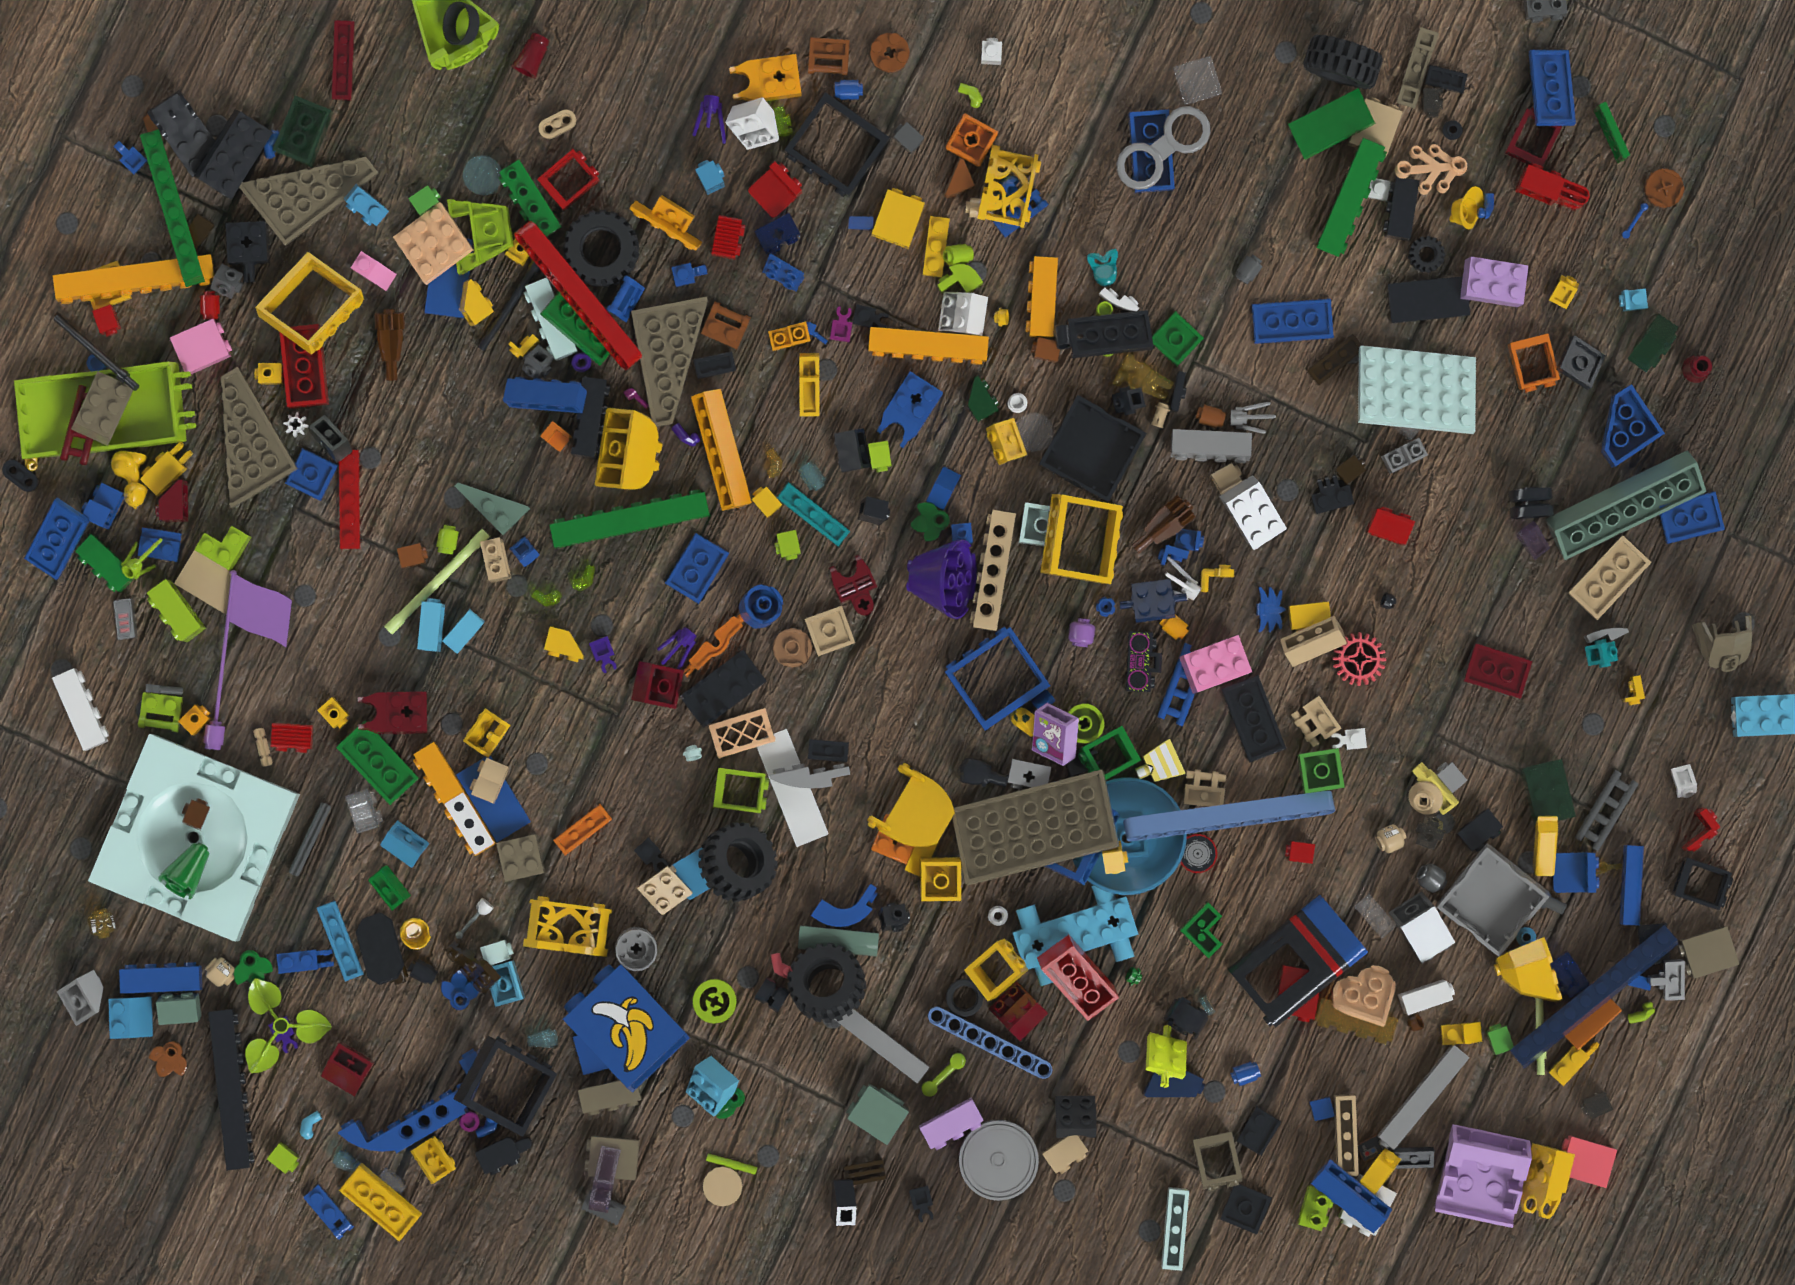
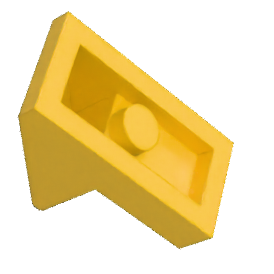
(1461, 1033)

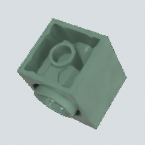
(877, 1112)

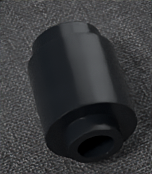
(422, 971)

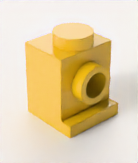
(517, 256)
(326, 709)

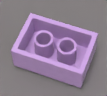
(1494, 282)
(951, 1124)

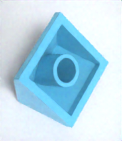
(508, 987)

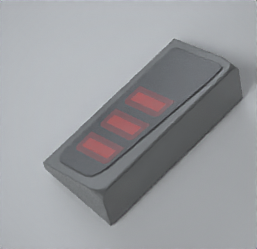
(125, 619)

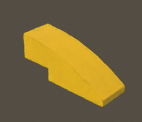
(809, 384)

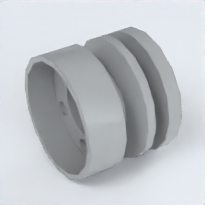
(643, 957)

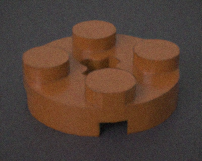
(891, 41)

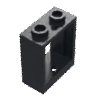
(1682, 878)

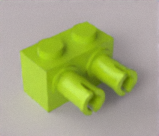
(1314, 1209)

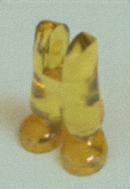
(1143, 378)

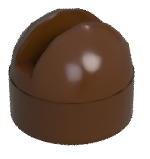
(1415, 1022)

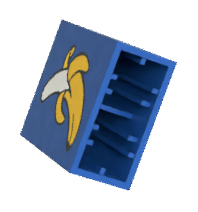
(624, 1026)

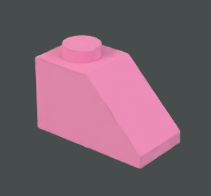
(373, 271)

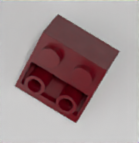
(1018, 1011)
(347, 1068)

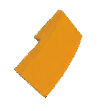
(789, 336)

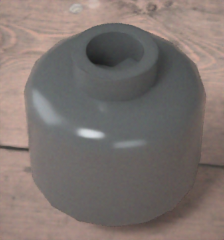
(1432, 878)

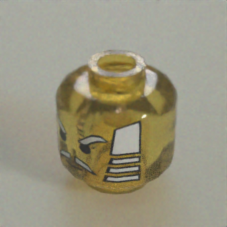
(101, 923)

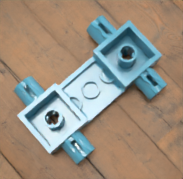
(1086, 927)

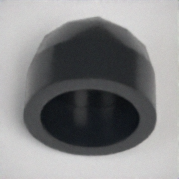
(1388, 601)

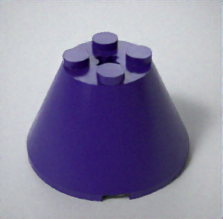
(945, 577)

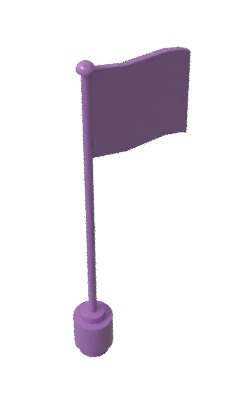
(257, 612)

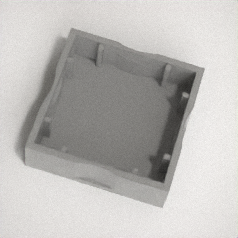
(1493, 899)

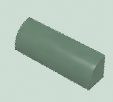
(855, 941)

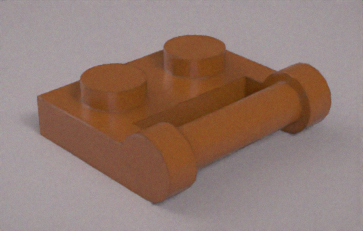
(828, 49)
(722, 331)

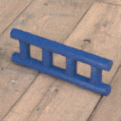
(1173, 691)

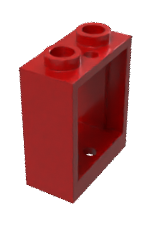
(580, 158)

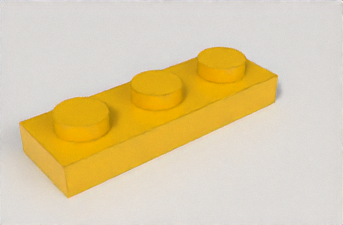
(935, 246)

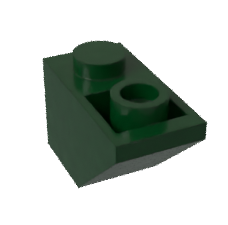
(980, 402)

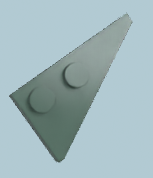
(497, 510)

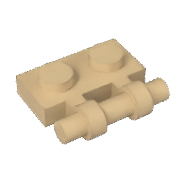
(1321, 718)
(1204, 795)

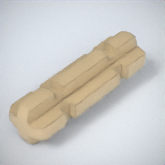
(262, 746)

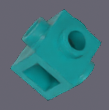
(1601, 653)

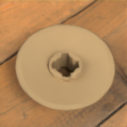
(1425, 790)

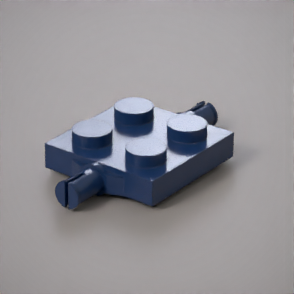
(1153, 600)

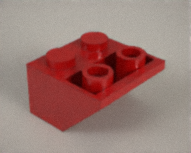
(1390, 526)

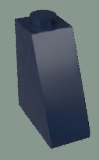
(1185, 1087)

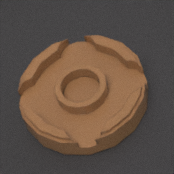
(792, 647)

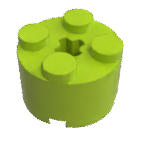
(1095, 721)

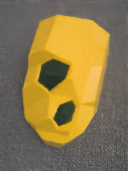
(1023, 720)

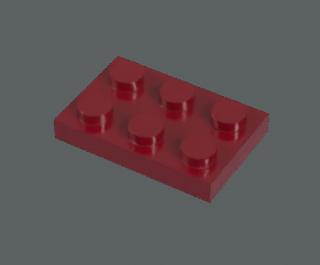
(1497, 671)

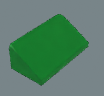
(389, 887)

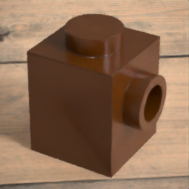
(195, 813)

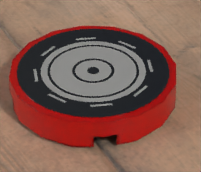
(1199, 854)

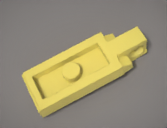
(1428, 775)

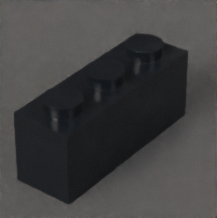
(1401, 208)

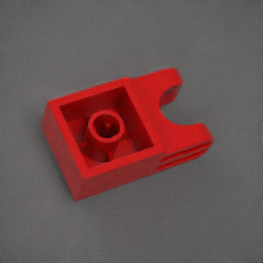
(1551, 188)

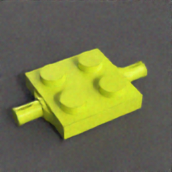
(1166, 1056)

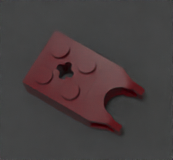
(389, 709)

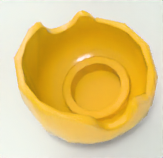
(415, 933)

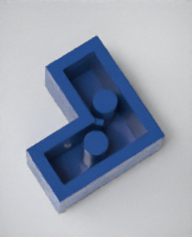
(103, 506)

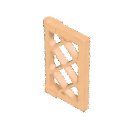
(746, 717)

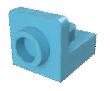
(1633, 300)

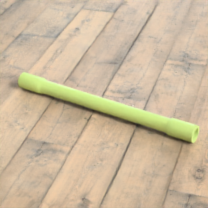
(399, 619)

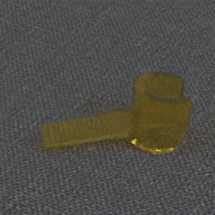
(1604, 867)

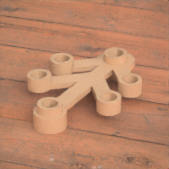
(1432, 167)

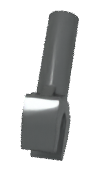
(164, 689)

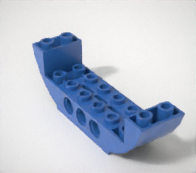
(396, 1137)

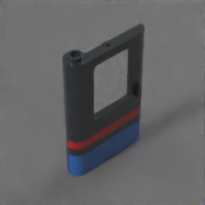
(1320, 942)

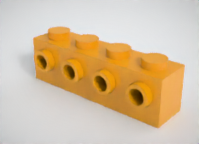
(1043, 297)

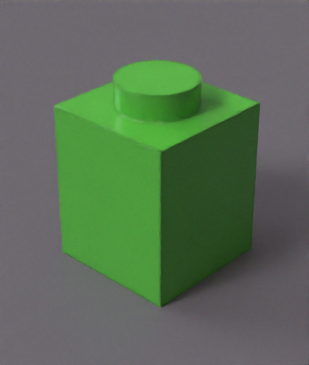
(424, 199)
(1499, 1039)

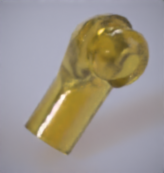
(776, 463)

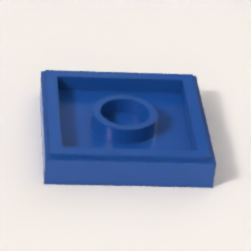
(312, 474)

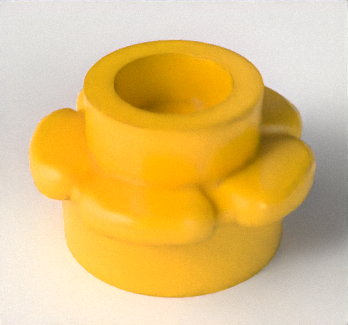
(1001, 317)

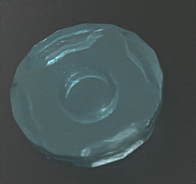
(482, 175)

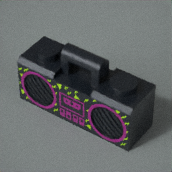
(1138, 657)

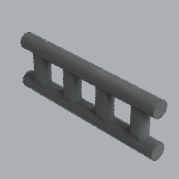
(1595, 815)

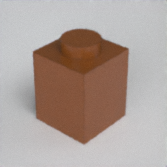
(1045, 350)
(412, 555)

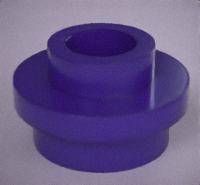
(577, 357)

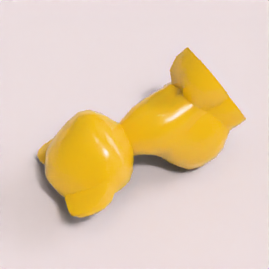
(126, 465)

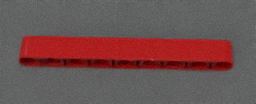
(577, 295)

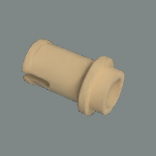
(1160, 414)

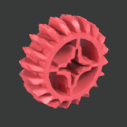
(1358, 668)

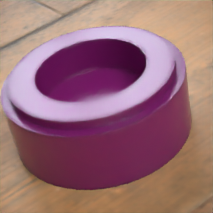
(469, 1121)

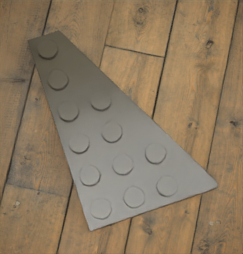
(303, 197)
(667, 342)
(252, 444)

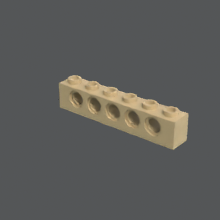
(1007, 521)

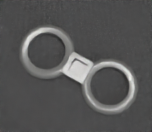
(1163, 147)

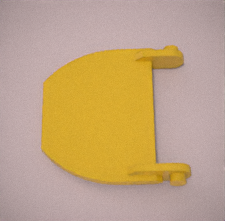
(919, 813)

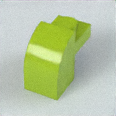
(961, 274)

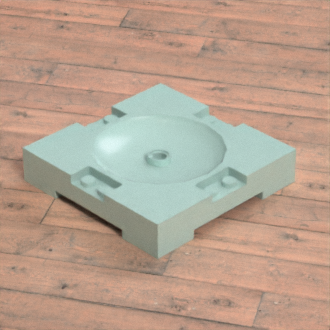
(149, 835)

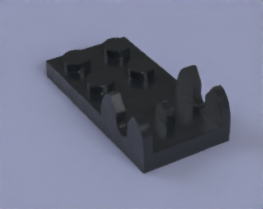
(182, 130)
(723, 689)

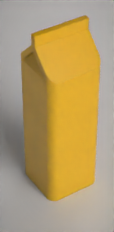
(1545, 845)

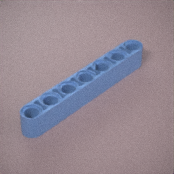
(1000, 1043)

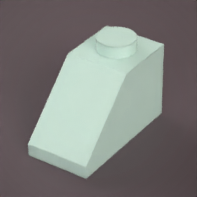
(497, 952)

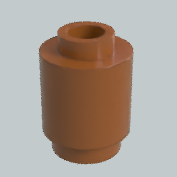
(1210, 416)

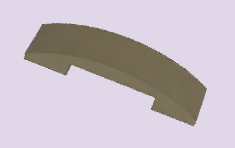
(1417, 67)

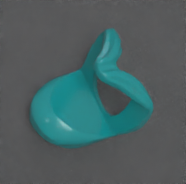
(1105, 273)

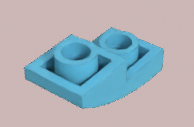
(463, 631)

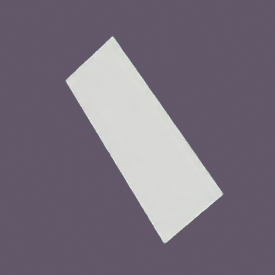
(796, 803)

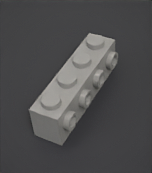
(1211, 445)

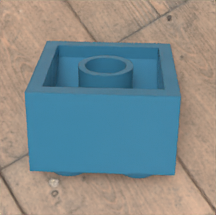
(130, 1017)

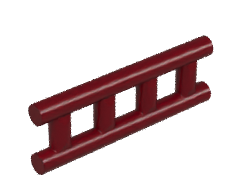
(67, 449)

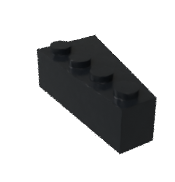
(590, 421)

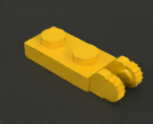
(1571, 1063)

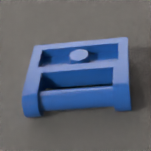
(626, 299)

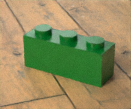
(103, 562)

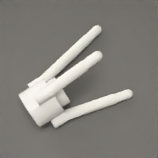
(1190, 588)

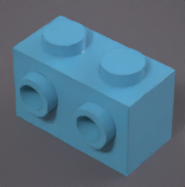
(710, 176)
(366, 205)

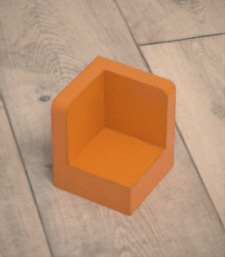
(556, 436)

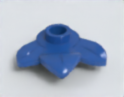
(459, 987)

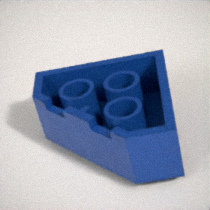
(1628, 427)

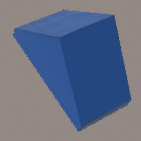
(943, 488)

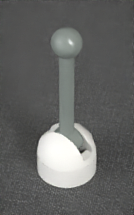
(483, 908)

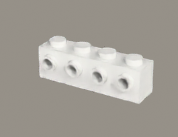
(80, 709)

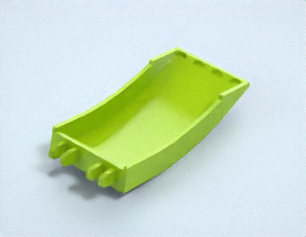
(149, 419)

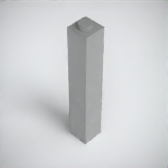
(884, 1045)
(1422, 1097)

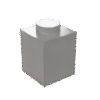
(1450, 776)

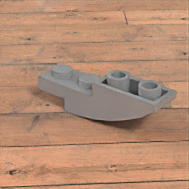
(801, 776)

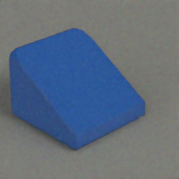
(524, 551)
(1043, 698)
(1322, 1108)

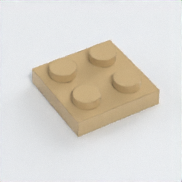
(829, 631)

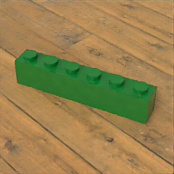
(1350, 197)

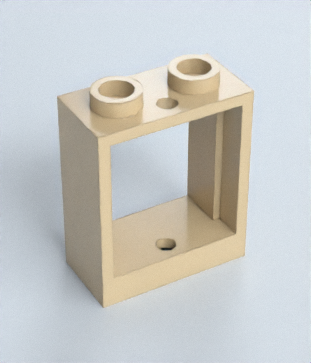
(492, 551)

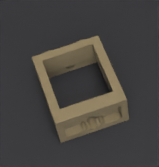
(1213, 1141)

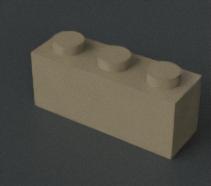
(608, 1096)

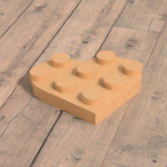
(1365, 996)

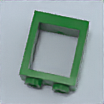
(1124, 744)

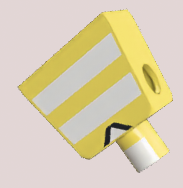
(1161, 763)

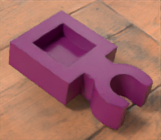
(841, 328)

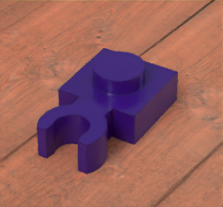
(602, 651)
(285, 1037)

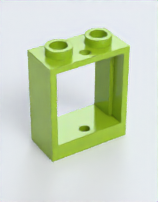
(720, 785)

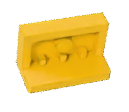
(433, 1159)

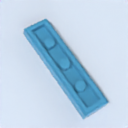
(340, 940)

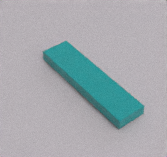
(813, 514)

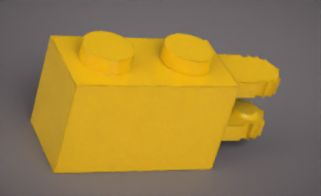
(165, 470)

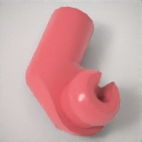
(779, 967)

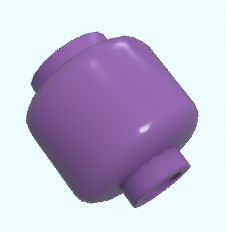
(1081, 633)

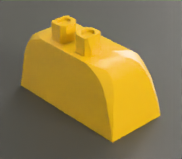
(627, 450)

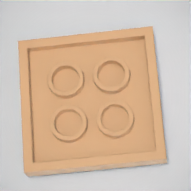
(433, 243)

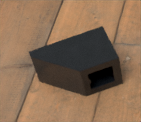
(843, 1202)

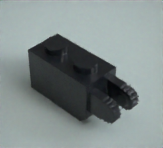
(502, 1153)

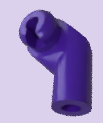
(684, 437)

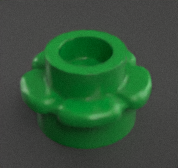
(1133, 976)

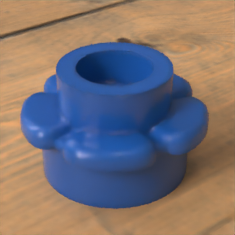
(1100, 606)

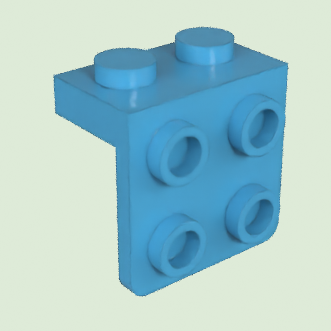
(689, 873)

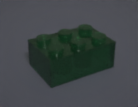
(303, 131)
(1548, 790)

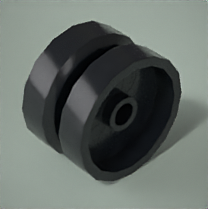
(1531, 506)

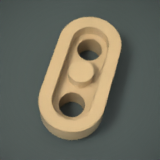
(557, 124)

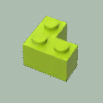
(225, 552)

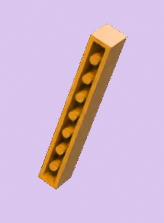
(125, 280)

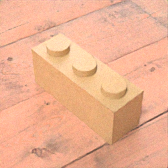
(1313, 641)

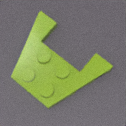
(489, 230)

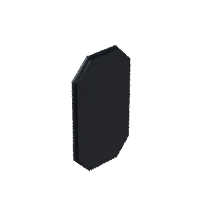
(379, 948)

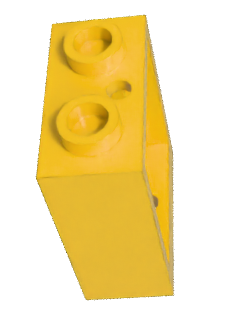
(982, 980)

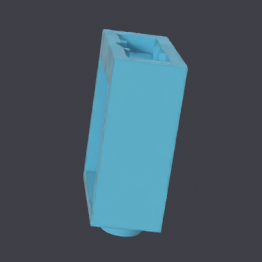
(431, 625)

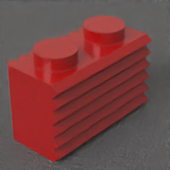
(727, 237)
(291, 736)

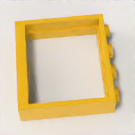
(290, 282)
(1055, 533)

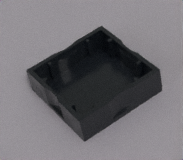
(1092, 449)

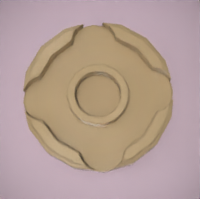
(722, 1186)

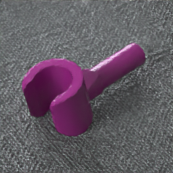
(631, 393)

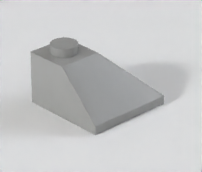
(82, 997)

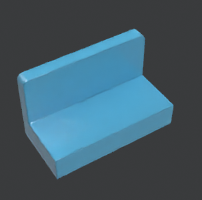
(404, 844)

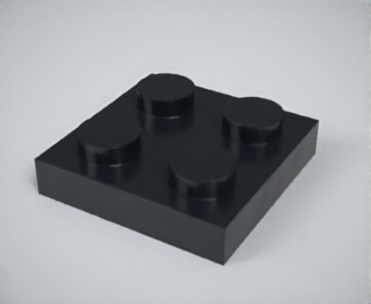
(1581, 362)
(1245, 1208)

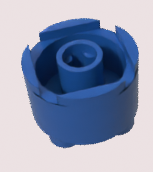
(757, 616)

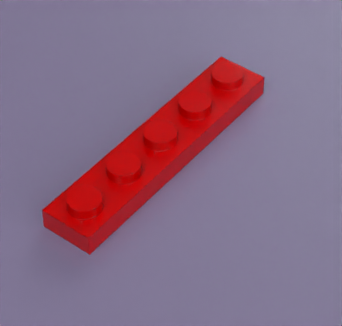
(349, 501)

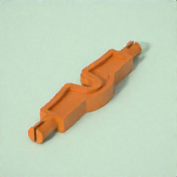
(708, 651)

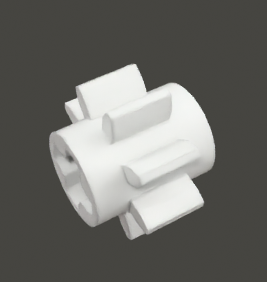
(293, 420)

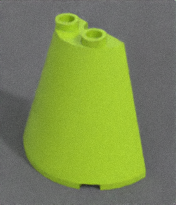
(439, 51)

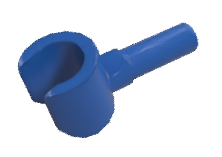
(811, 328)

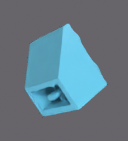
(711, 1085)

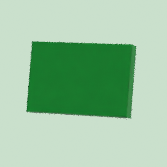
(1611, 132)

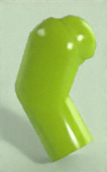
(974, 94)
(1643, 1015)

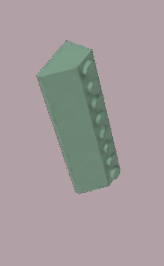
(1626, 505)

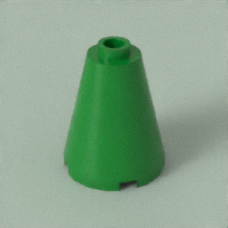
(186, 871)

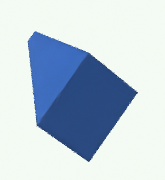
(861, 223)
(1641, 982)

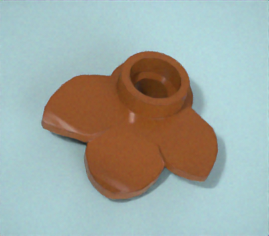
(169, 1062)

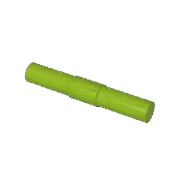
(731, 1164)

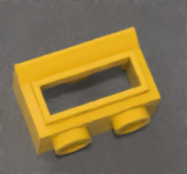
(480, 728)

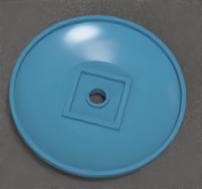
(1148, 860)

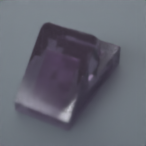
(1533, 540)

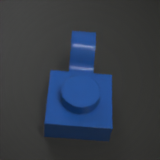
(131, 159)
(686, 275)

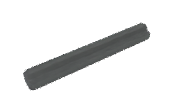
(309, 839)

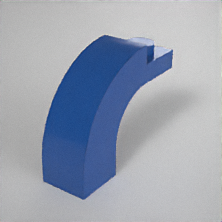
(844, 917)

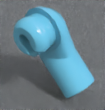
(307, 1124)

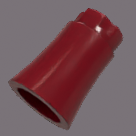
(531, 56)
(1690, 369)

